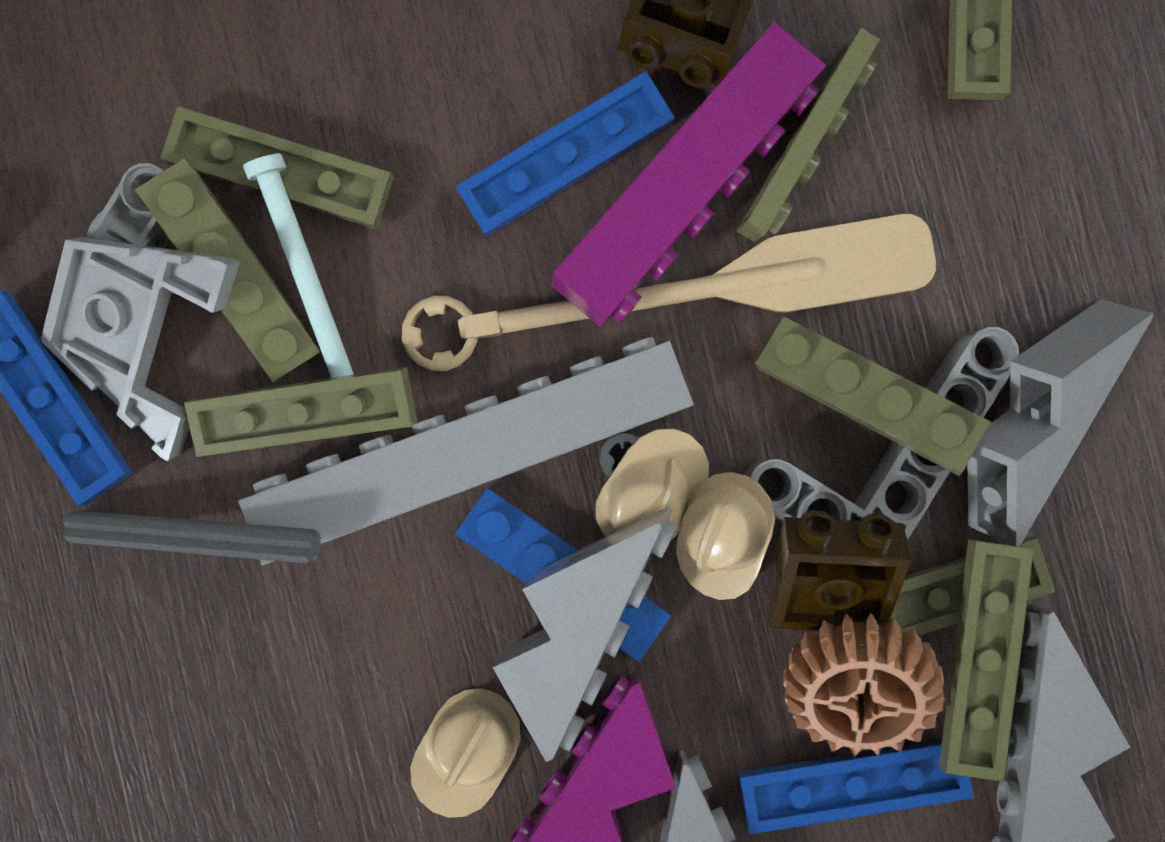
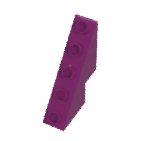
(612, 768)

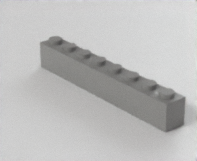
(475, 448)

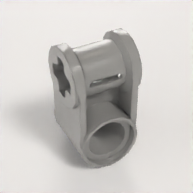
(127, 214)

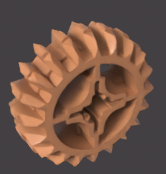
(863, 685)

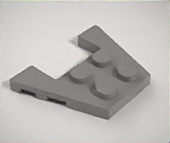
(110, 317)

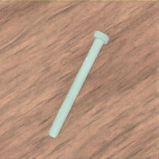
(266, 172)

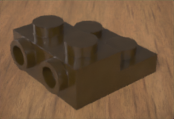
(684, 36)
(837, 570)

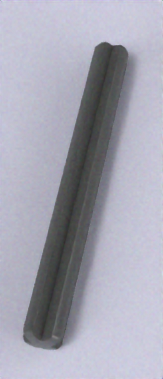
(193, 536)

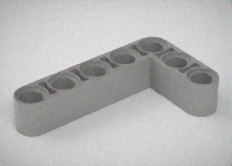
(920, 481)

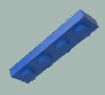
(565, 154)
(55, 410)
(527, 546)
(847, 787)

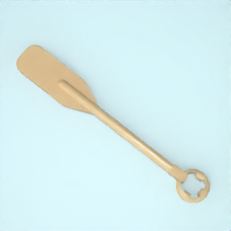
(776, 275)

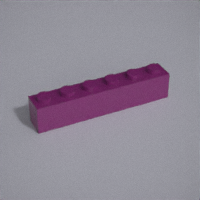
(687, 176)

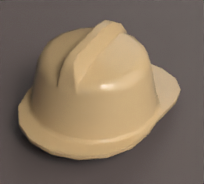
(653, 474)
(725, 535)
(465, 753)

